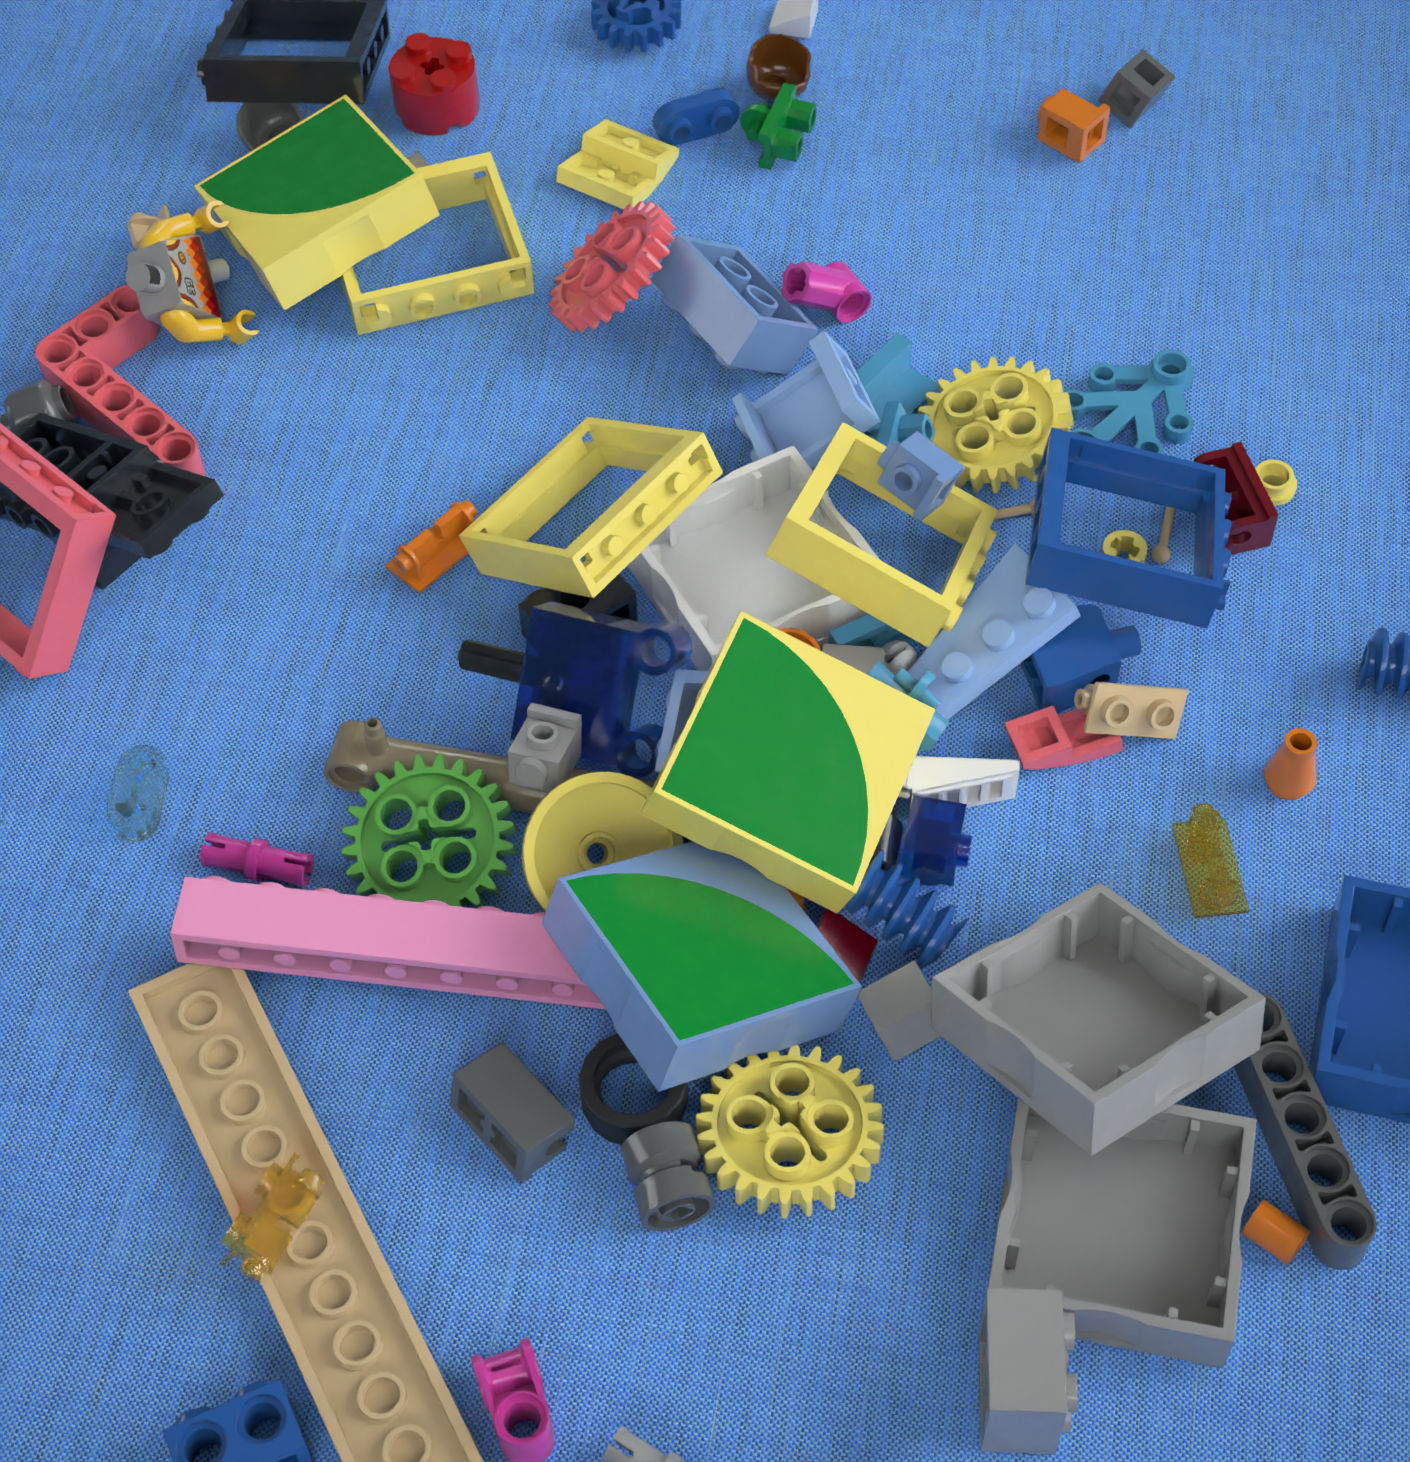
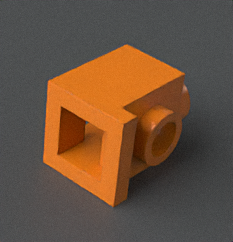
(1072, 124)

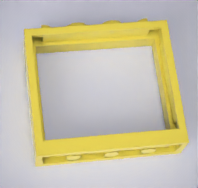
(451, 185)
(678, 472)
(862, 577)

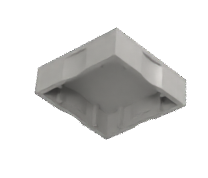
(1097, 1017)
(1135, 1231)

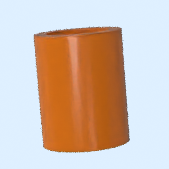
(1276, 1232)

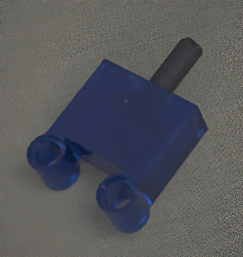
(588, 668)

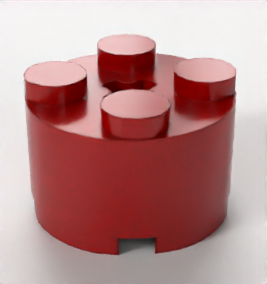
(434, 84)

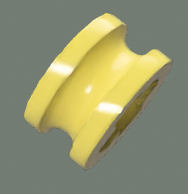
(1125, 541)

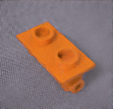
(434, 549)

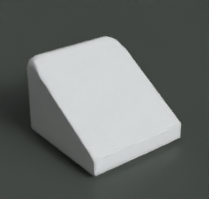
(794, 18)

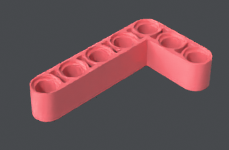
(82, 361)

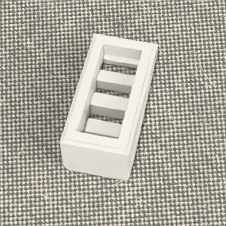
(965, 779)

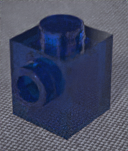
(935, 841)

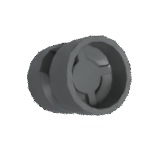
(663, 1168)

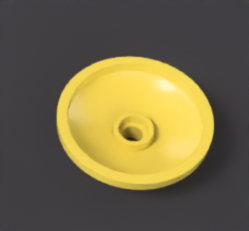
(583, 812)

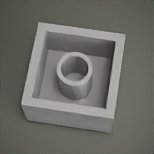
(1025, 1370)

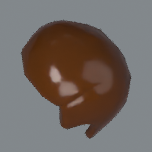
(777, 61)

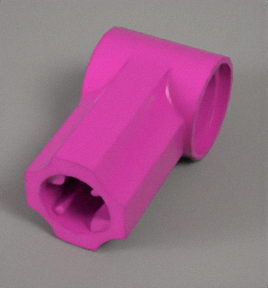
(826, 288)

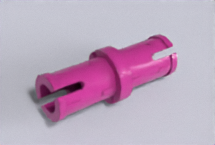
(257, 859)

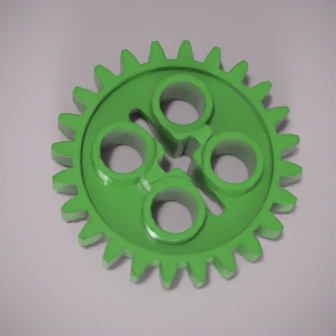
(426, 794)

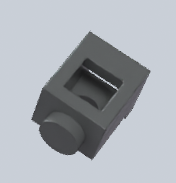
(1136, 88)

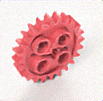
(632, 246)

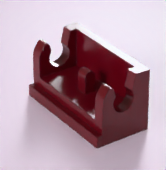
(1250, 507)

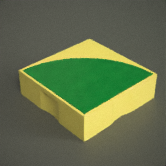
(318, 200)
(789, 762)

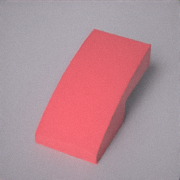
(1057, 740)

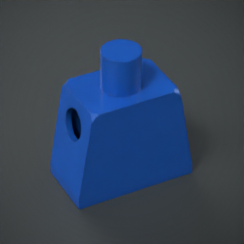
(1078, 657)

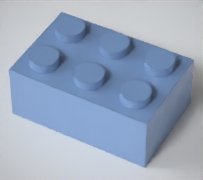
(733, 306)

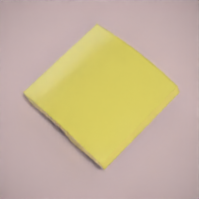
(617, 164)

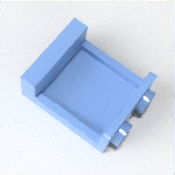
(807, 406)

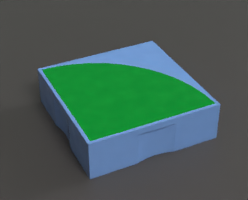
(698, 960)

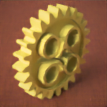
(997, 420)
(790, 1130)

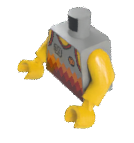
(176, 281)

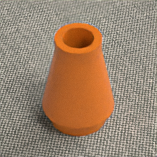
(1293, 766)

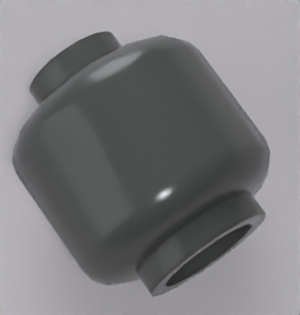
(33, 399)

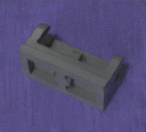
(510, 1111)

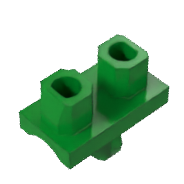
(774, 125)

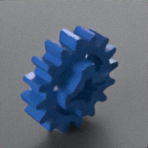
(636, 21)

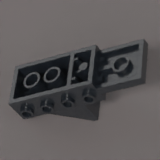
(147, 496)

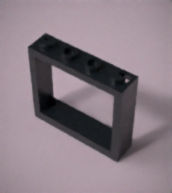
(295, 78)

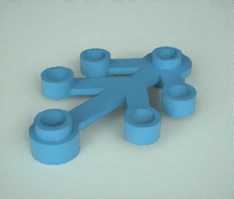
(1166, 374)

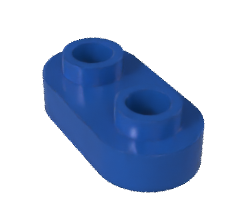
(696, 116)

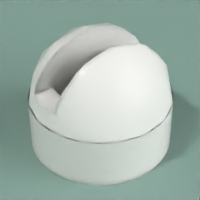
(903, 655)

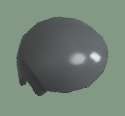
(264, 121)

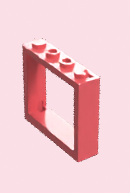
(74, 566)

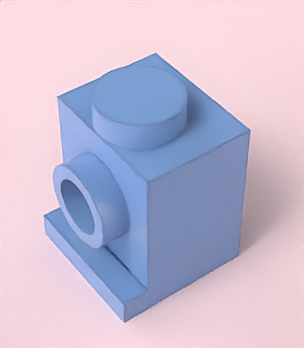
(918, 473)

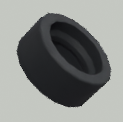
(614, 1125)

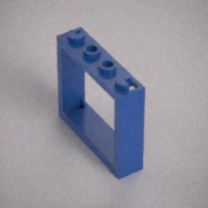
(1119, 580)

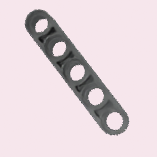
(1305, 1154)

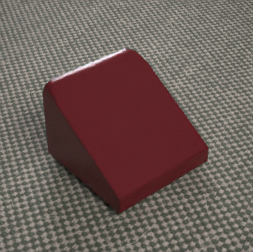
(848, 941)

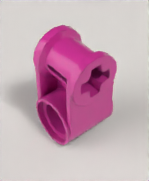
(514, 1394)

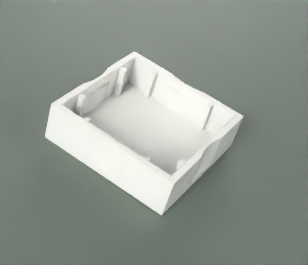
(716, 562)

